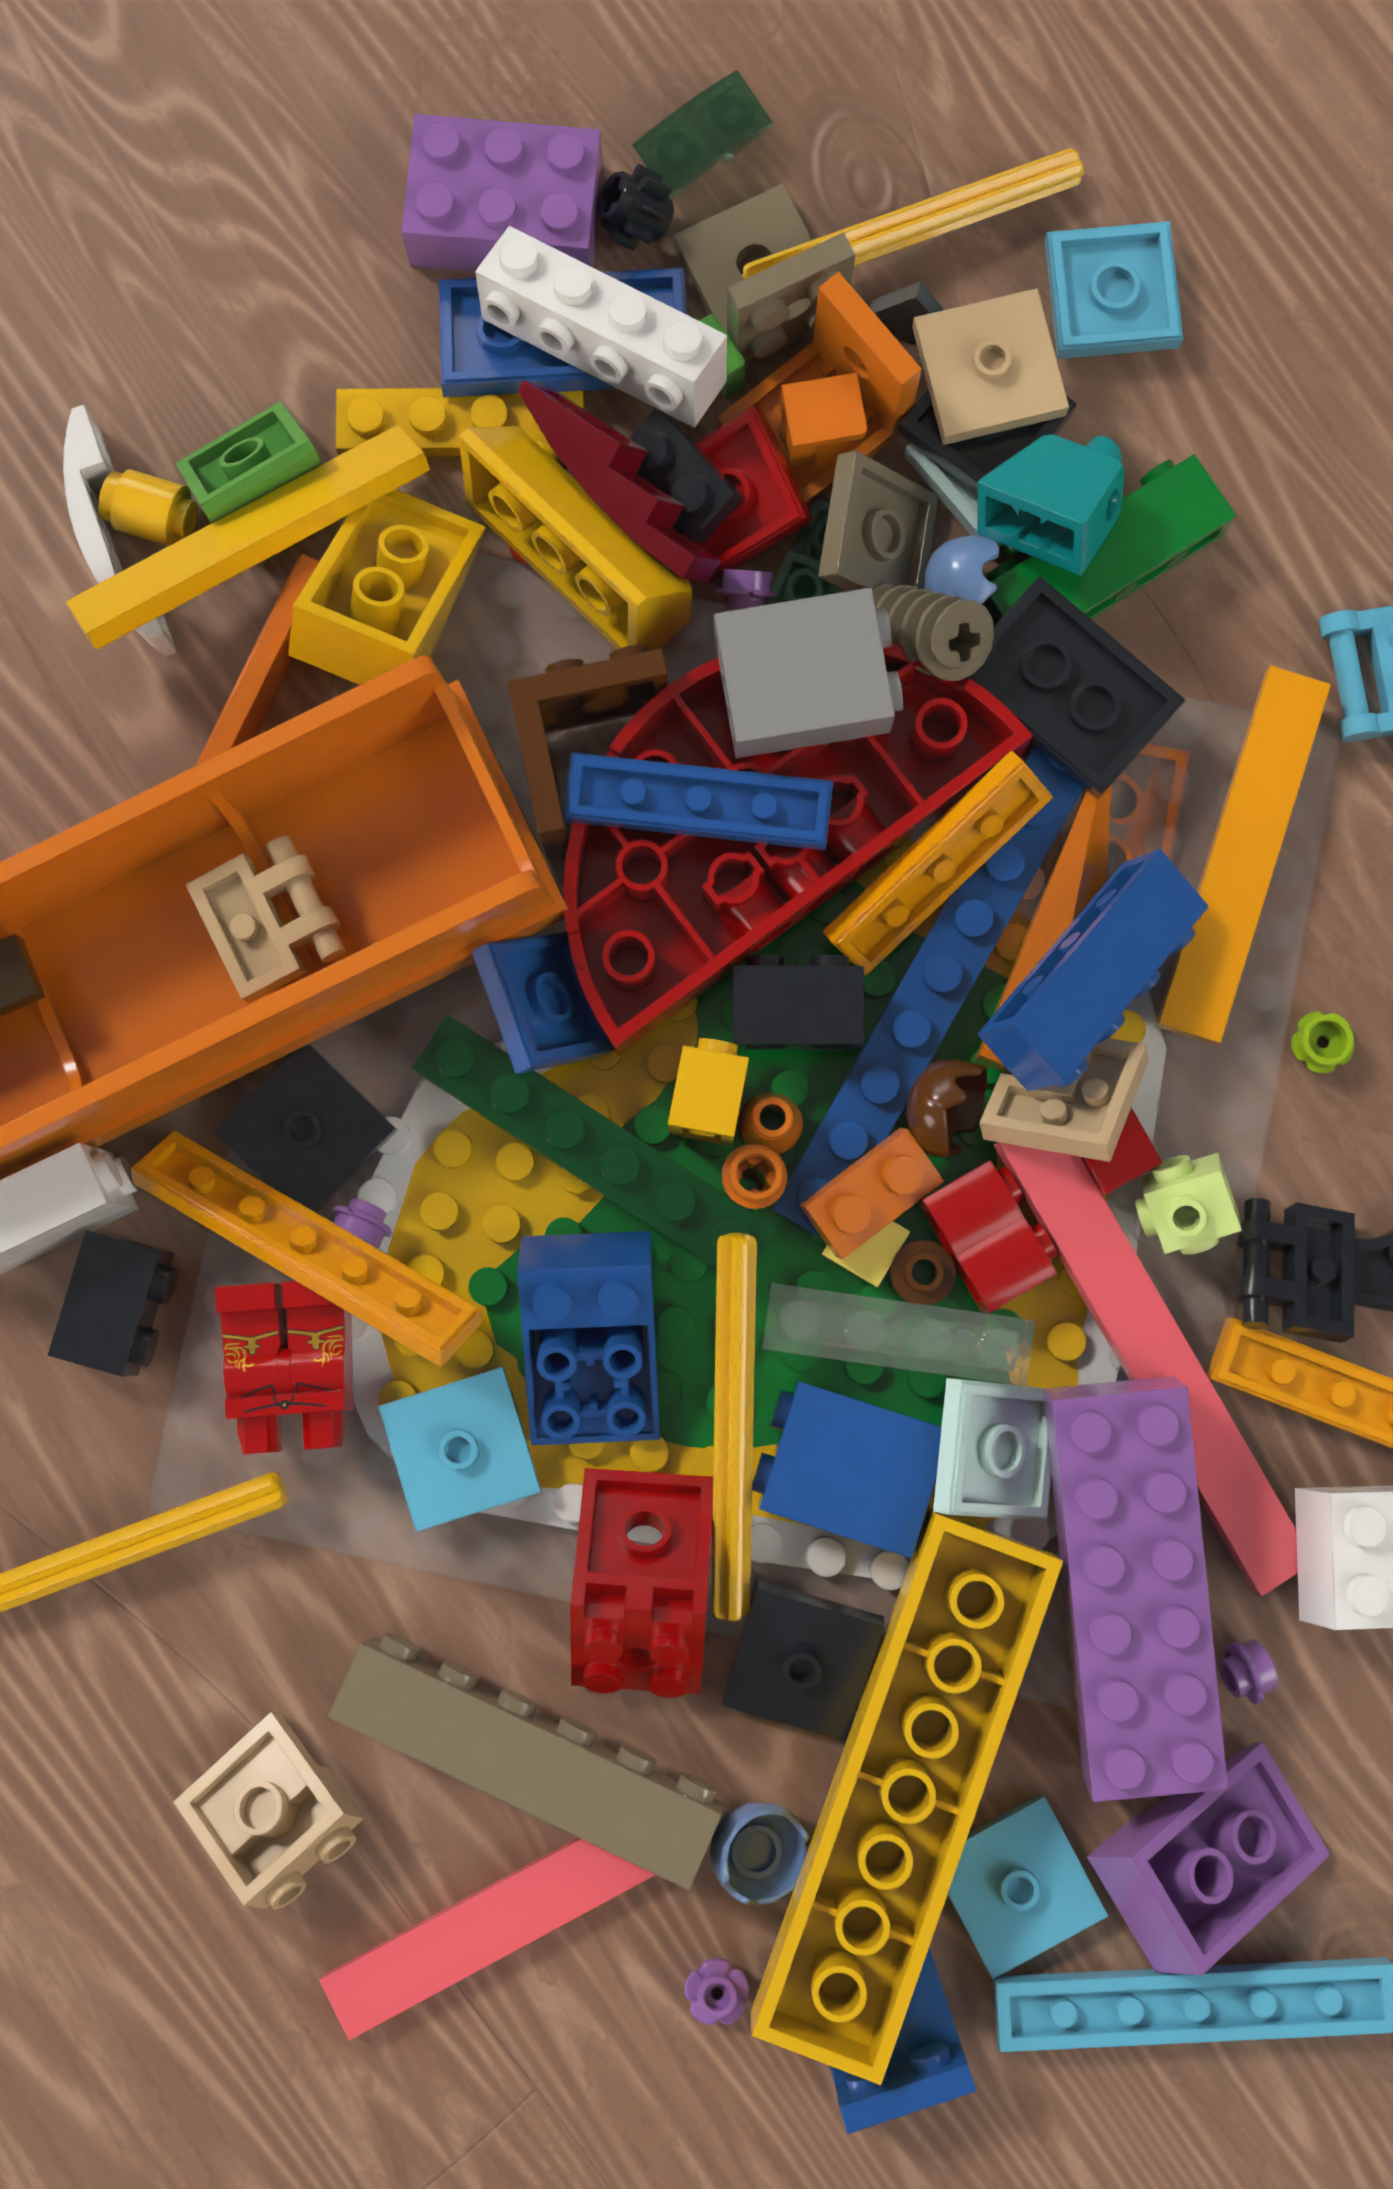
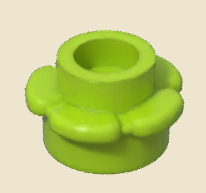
(1334, 1029)

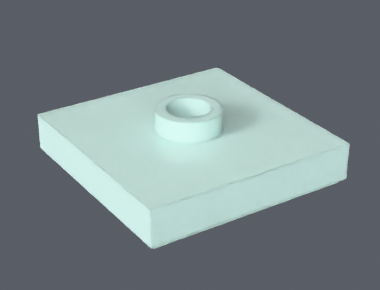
(993, 1452)

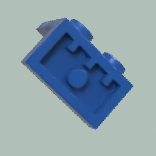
(923, 2067)

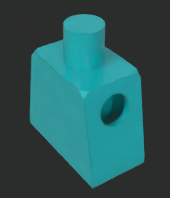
(1054, 500)

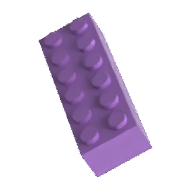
(1135, 1588)

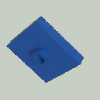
(539, 1002)

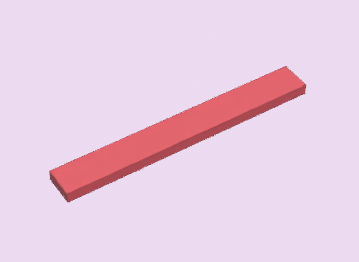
(1151, 1347)

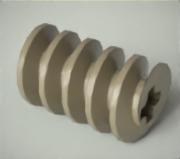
(937, 629)

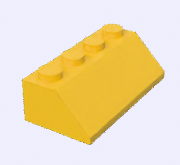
(570, 540)

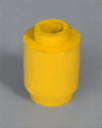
(147, 506)

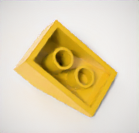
(383, 587)

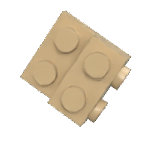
(269, 1815)

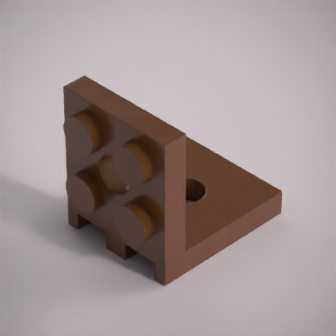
(571, 698)

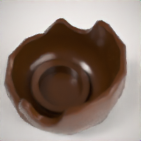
(946, 1102)

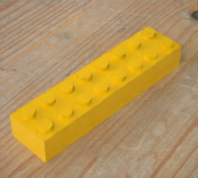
(904, 1796)

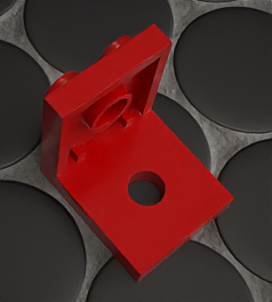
(636, 1605)

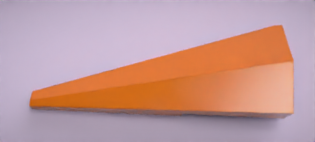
(1071, 885)

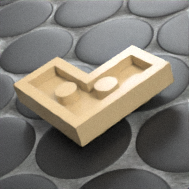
(1073, 1119)

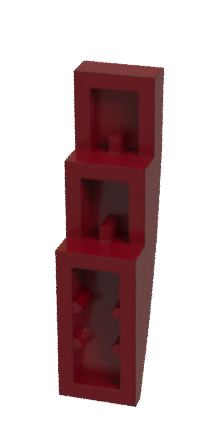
(606, 470)

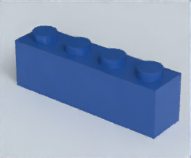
(1094, 972)

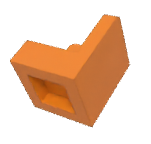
(820, 415)

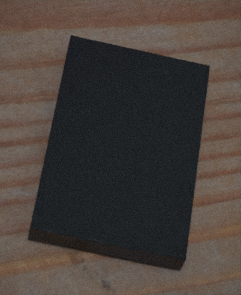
(1074, 687)

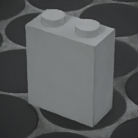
(806, 672)

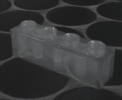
(897, 1334)

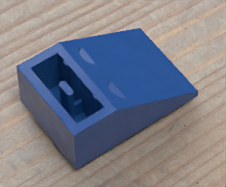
(589, 1337)

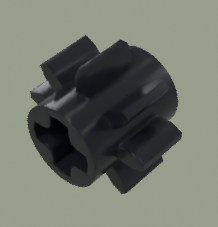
(635, 207)

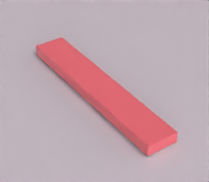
(475, 1933)

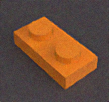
(871, 1193)

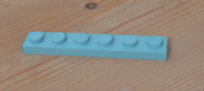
(1183, 2008)

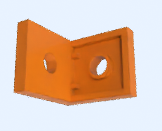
(844, 342)

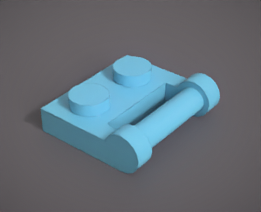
(1340, 631)

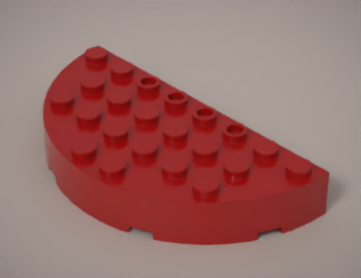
(672, 913)

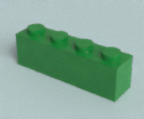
(1157, 529)

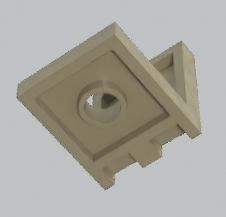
(776, 304)

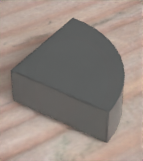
(901, 306)

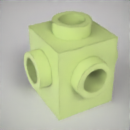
(1188, 1204)

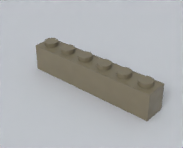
(528, 1759)

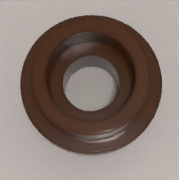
(902, 1277)

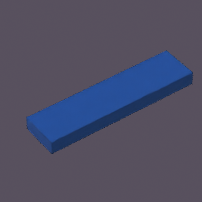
(698, 801)

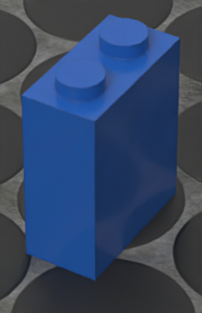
(849, 1468)

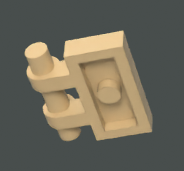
(247, 927)

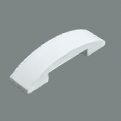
(85, 470)

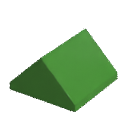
(248, 462)

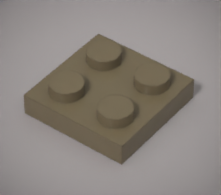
(876, 527)

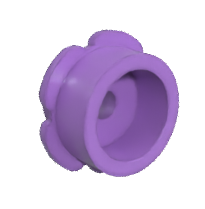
(746, 588)
(363, 1221)
(1248, 1671)
(722, 1974)

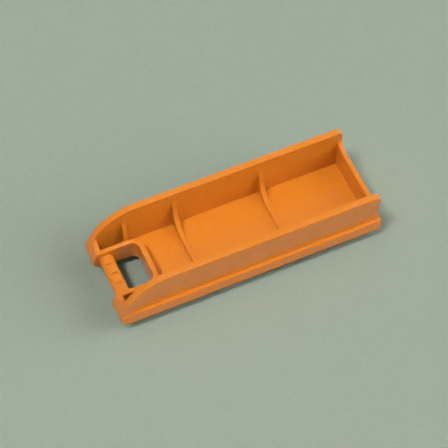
(405, 843)

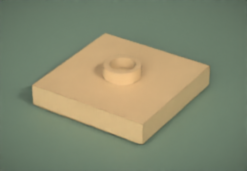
(990, 366)

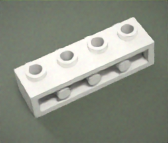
(602, 326)

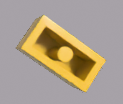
(708, 1092)

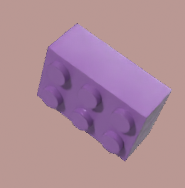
(485, 175)

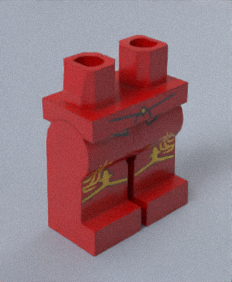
(285, 1357)

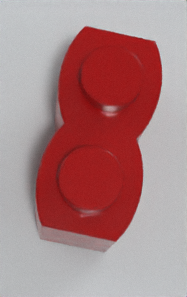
(989, 1236)

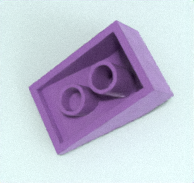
(1209, 1864)

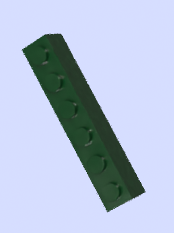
(585, 1143)

